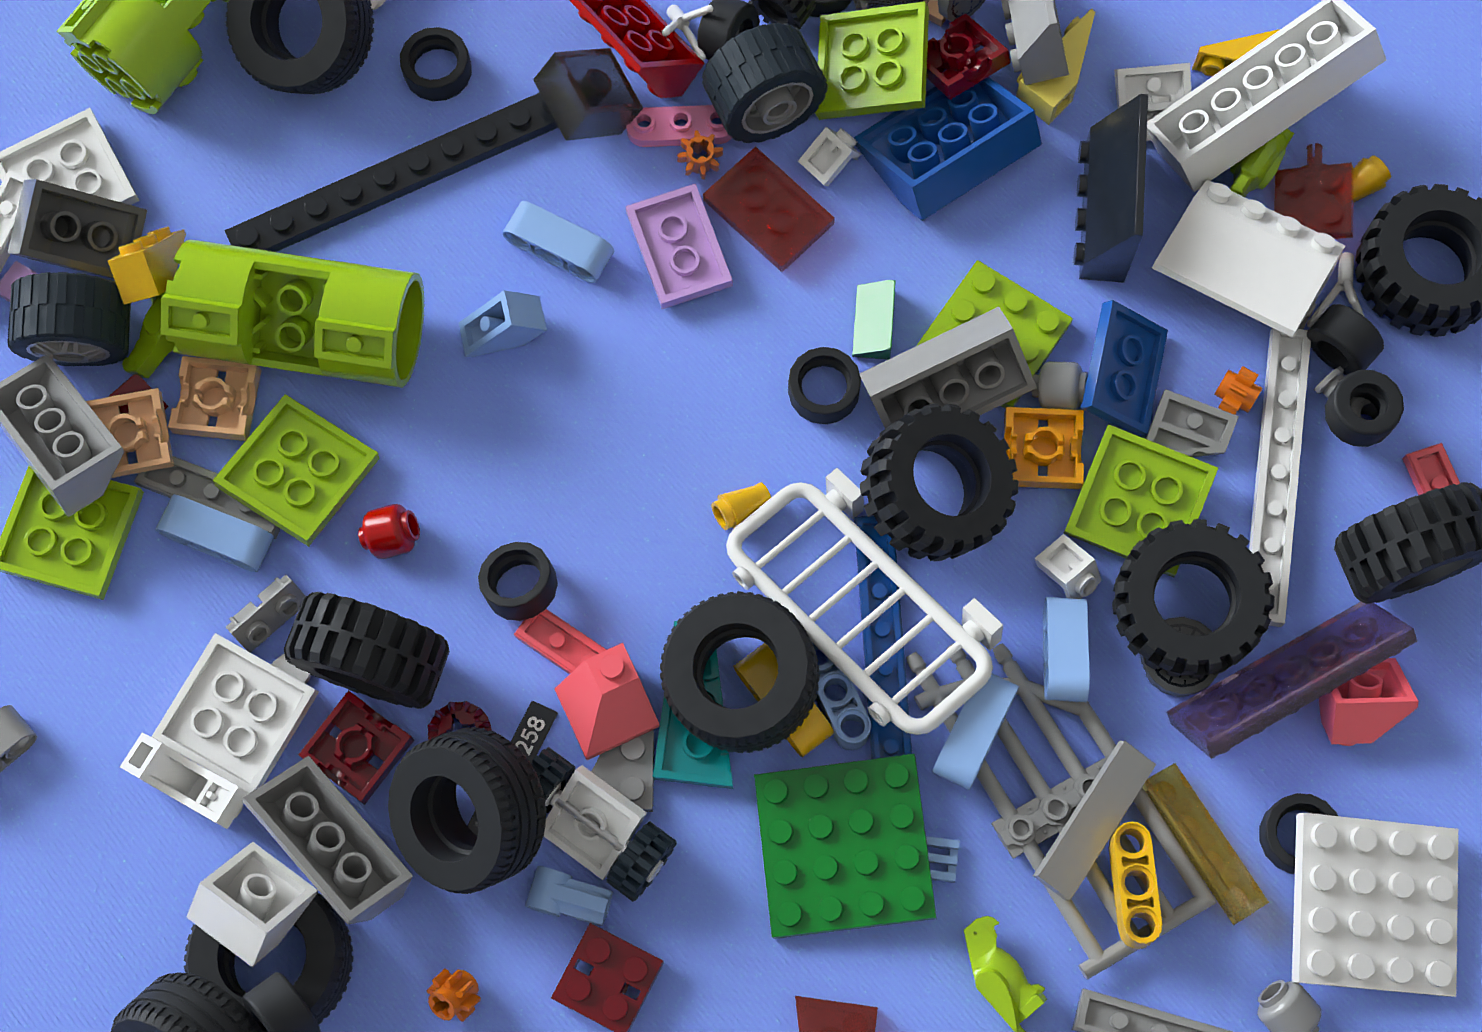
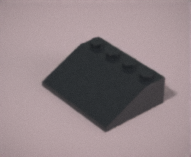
(1112, 193)

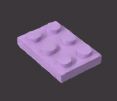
(679, 246)

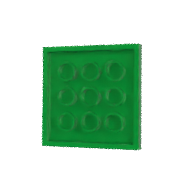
(844, 846)

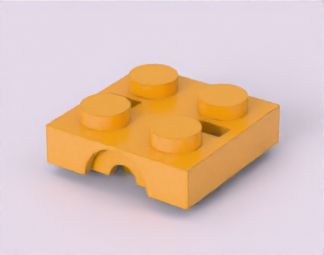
(1050, 446)

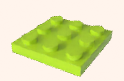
(874, 60)
(1034, 321)
(296, 470)
(1135, 490)
(63, 550)

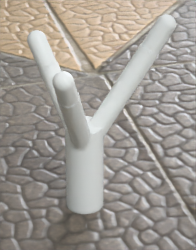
(681, 21)
(1344, 283)

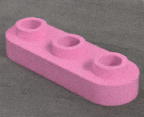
(665, 132)

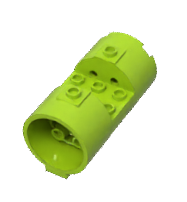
(137, 46)
(294, 313)

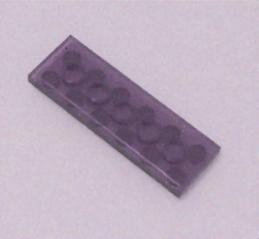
(1290, 677)

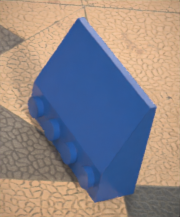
(949, 145)

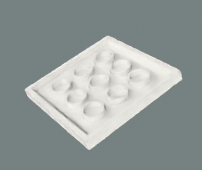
(1375, 905)

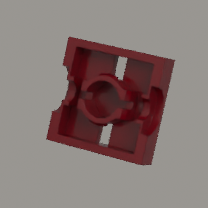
(958, 56)
(361, 737)
(603, 992)

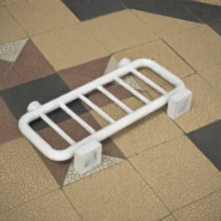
(845, 496)

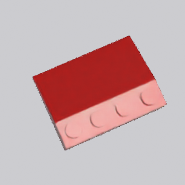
(637, 36)

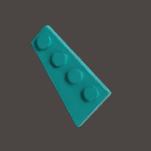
(685, 757)

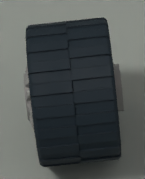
(764, 82)
(68, 319)

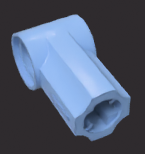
(559, 894)

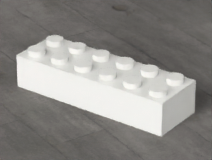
(1265, 91)

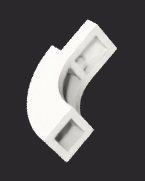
(184, 780)

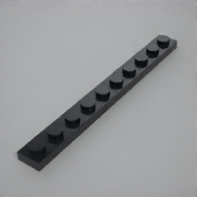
(395, 177)

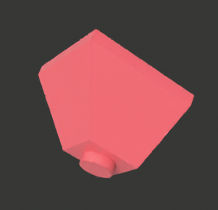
(606, 702)
(1367, 705)

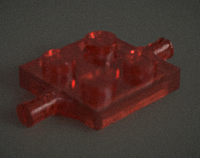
(1317, 195)

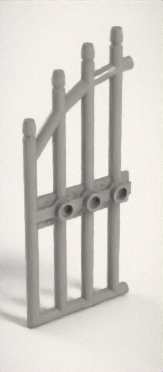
(1048, 813)

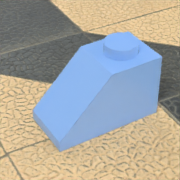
(502, 324)

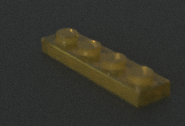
(1204, 844)

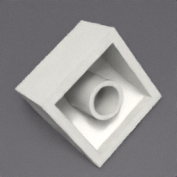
(250, 903)

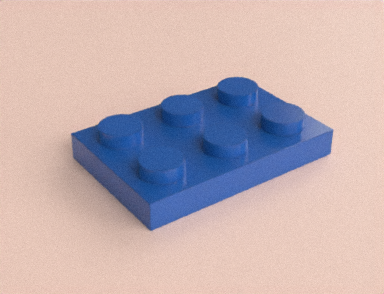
(1124, 368)

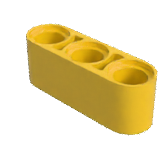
(759, 674)
(1142, 866)

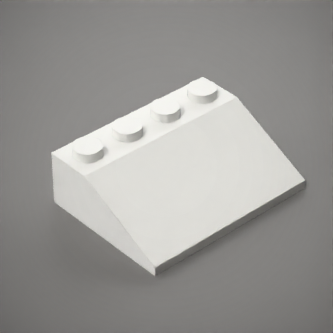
(1249, 257)

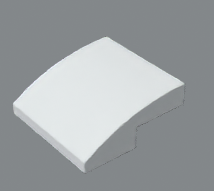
(1162, 83)

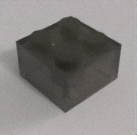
(587, 93)

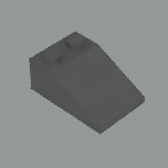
(72, 227)

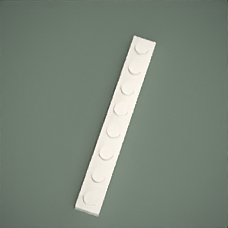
(1280, 461)

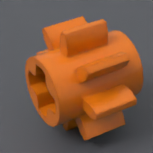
(697, 145)
(1238, 391)
(453, 994)

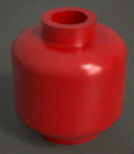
(389, 531)

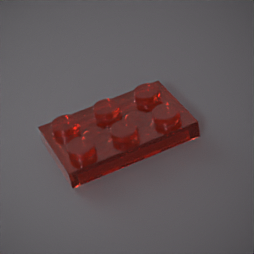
(768, 209)

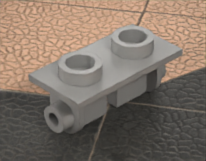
(255, 624)

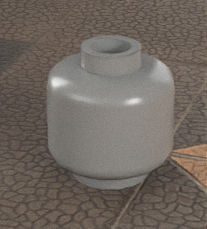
(1060, 385)
(1288, 1008)

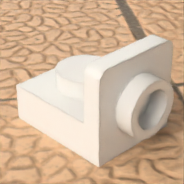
(829, 154)
(1070, 567)

